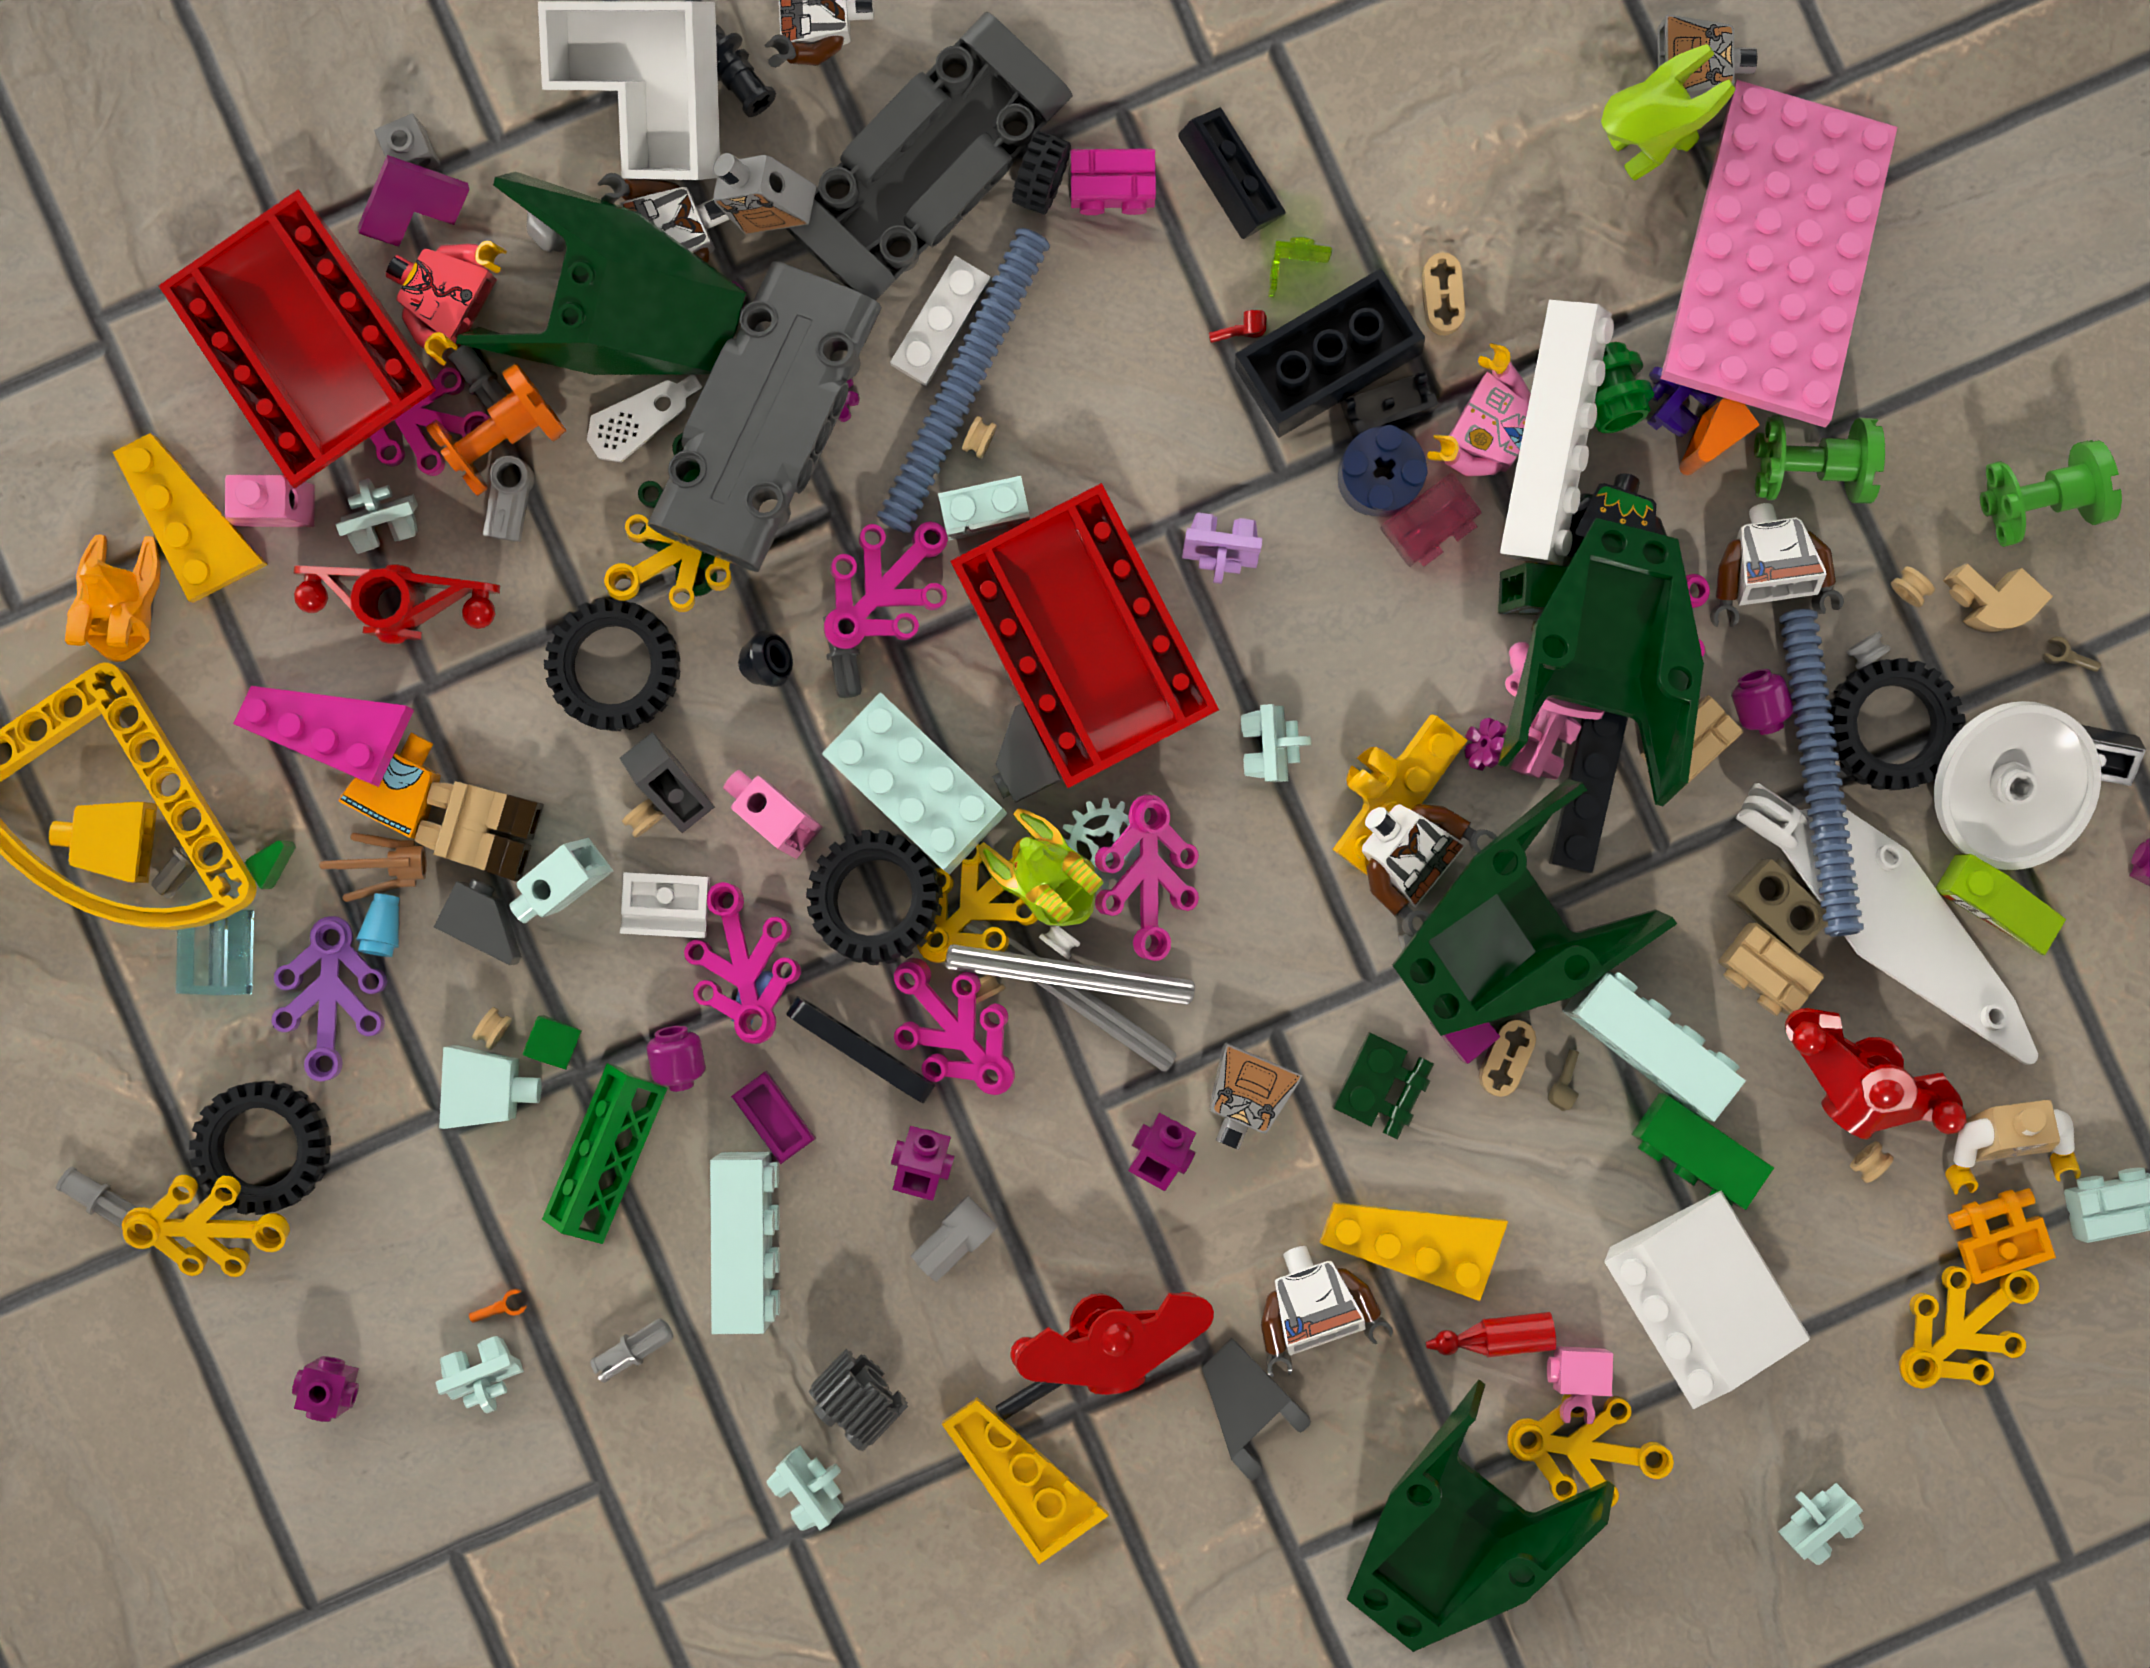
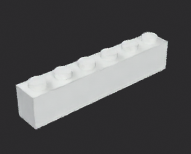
(1557, 432)

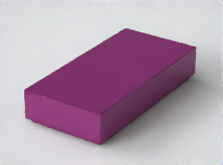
(773, 1117)

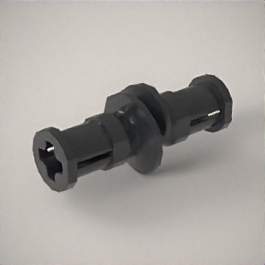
(739, 74)

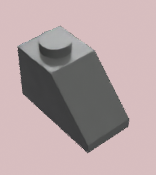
(1023, 760)
(666, 782)
(479, 921)

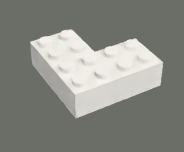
(660, 64)

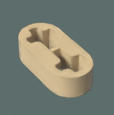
(1432, 294)
(1516, 1063)

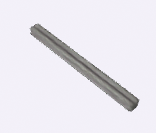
(1069, 974)
(1092, 1008)

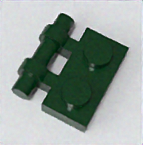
(1371, 1079)

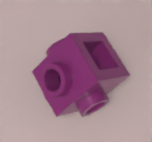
(1165, 1143)
(921, 1162)
(336, 1380)

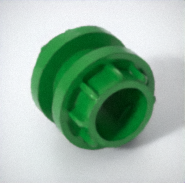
(1621, 398)

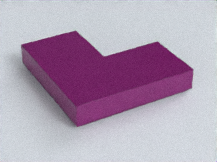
(405, 190)

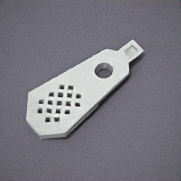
(643, 412)

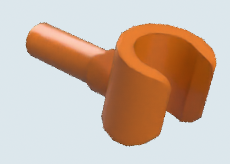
(497, 1308)

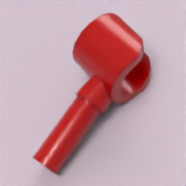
(1253, 327)

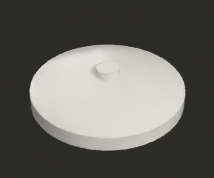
(2017, 785)

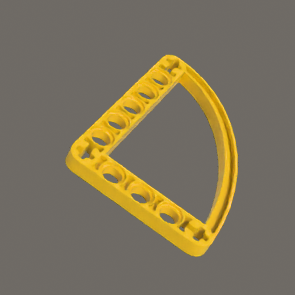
(59, 726)

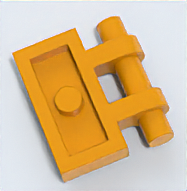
(2005, 1248)

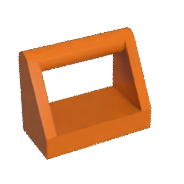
(1716, 432)

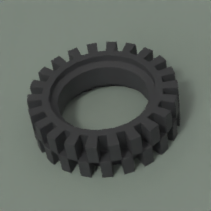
(565, 647)
(1940, 707)
(838, 865)
(305, 1124)

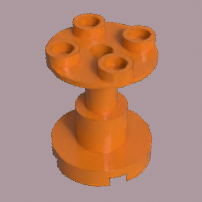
(510, 419)

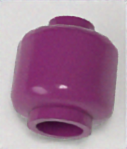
(1762, 701)
(676, 1058)

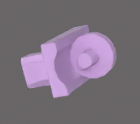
(1222, 550)

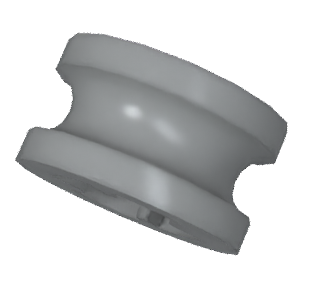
(1868, 650)

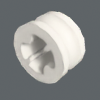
(1060, 940)

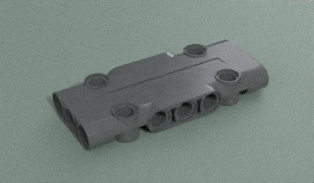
(930, 157)
(764, 416)

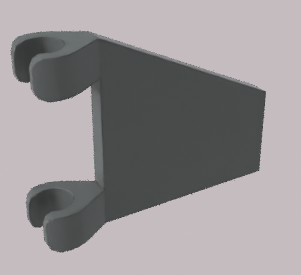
(1246, 1402)

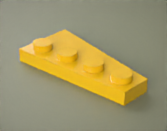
(1027, 1487)

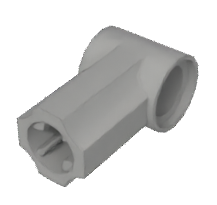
(507, 504)
(961, 1232)

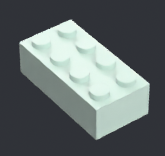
(914, 783)
(1655, 1046)
(742, 1242)

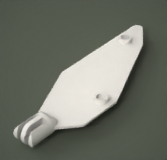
(1905, 923)

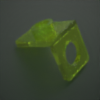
(1300, 249)

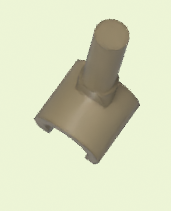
(2069, 656)
(1560, 1094)

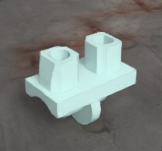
(360, 524)
(1271, 725)
(462, 1380)
(811, 1486)
(1821, 1520)

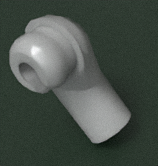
(543, 235)

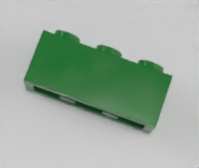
(1700, 1151)

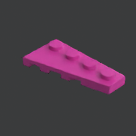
(334, 730)

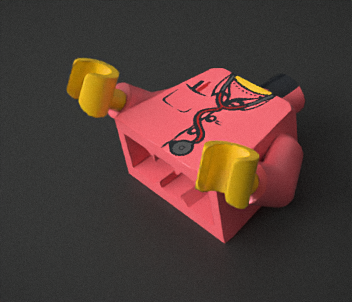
(444, 292)

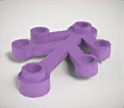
(328, 990)

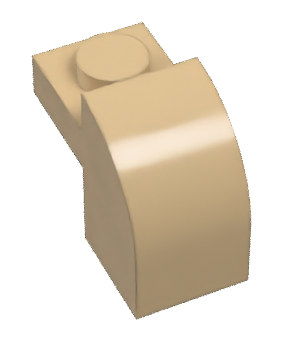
(2000, 607)

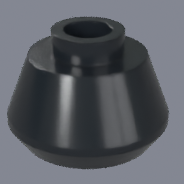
(766, 660)

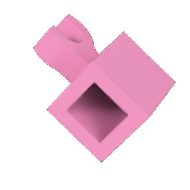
(1581, 1374)

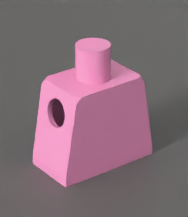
(265, 502)
(780, 821)

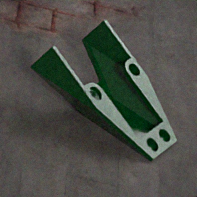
(624, 293)
(1620, 643)
(1500, 942)
(1460, 1547)

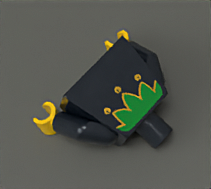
(1616, 504)

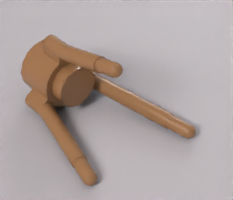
(406, 863)

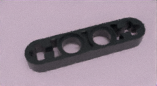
(860, 1049)

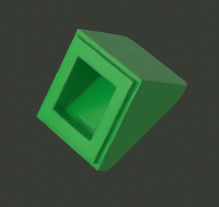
(270, 862)
(552, 1042)

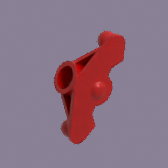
(413, 609)
(1868, 1079)
(1112, 1346)

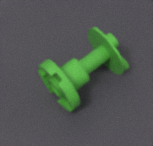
(1834, 459)
(2081, 485)

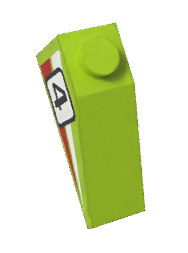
(2000, 902)

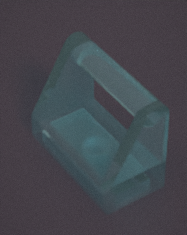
(228, 957)

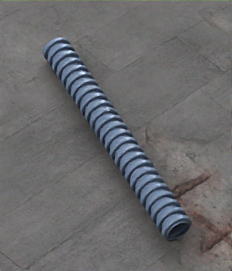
(963, 379)
(1821, 772)

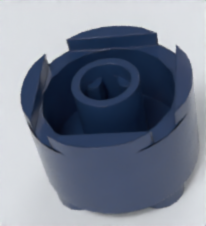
(1388, 448)

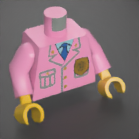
(1492, 422)

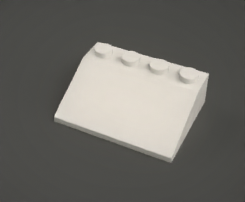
(1706, 1299)

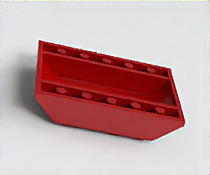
(298, 338)
(1084, 635)

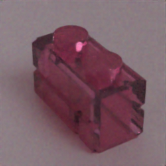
(1431, 520)

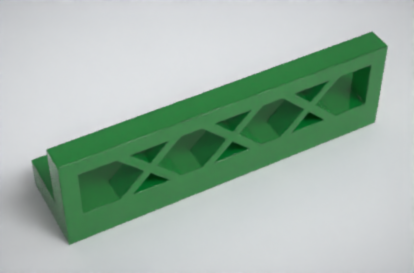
(589, 1157)

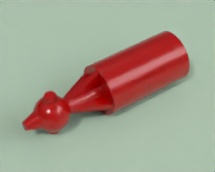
(1500, 1336)

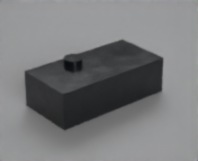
(1329, 352)

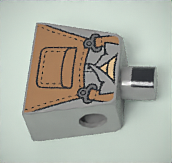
(1682, 34)
(762, 193)
(1249, 1093)

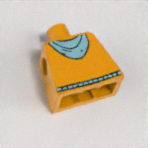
(403, 792)

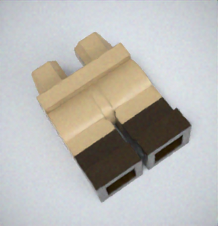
(467, 828)

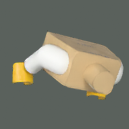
(2011, 1133)

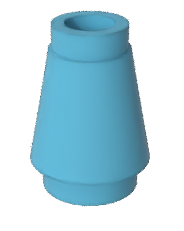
(380, 927)

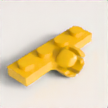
(1397, 780)

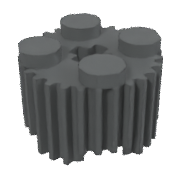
(856, 1399)

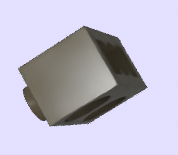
(1775, 913)

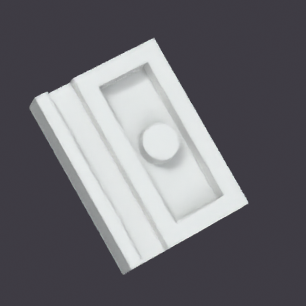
(664, 905)

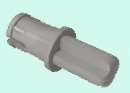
(176, 872)
(94, 1196)
(632, 1349)

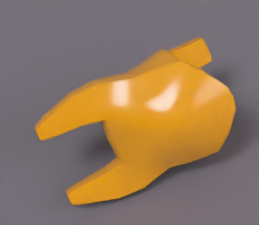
(112, 602)

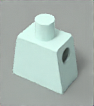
(559, 880)
(482, 1087)

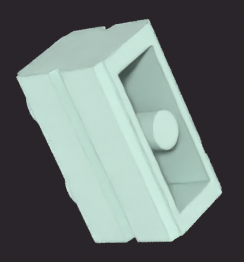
(984, 508)
(2109, 1207)

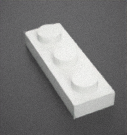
(940, 321)

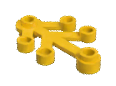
(661, 561)
(974, 905)
(200, 1230)
(1961, 1330)
(1581, 1448)

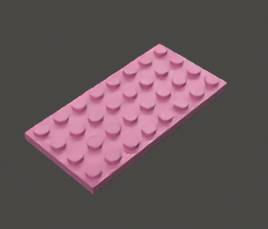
(1780, 254)

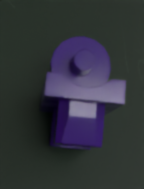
(1672, 412)

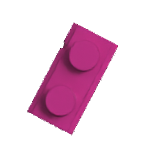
(1113, 180)

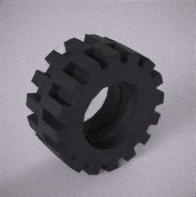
(1041, 172)

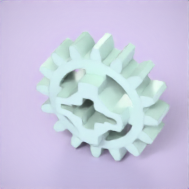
(1113, 824)

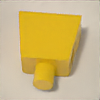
(109, 839)

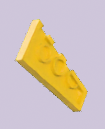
(190, 529)
(1432, 1247)

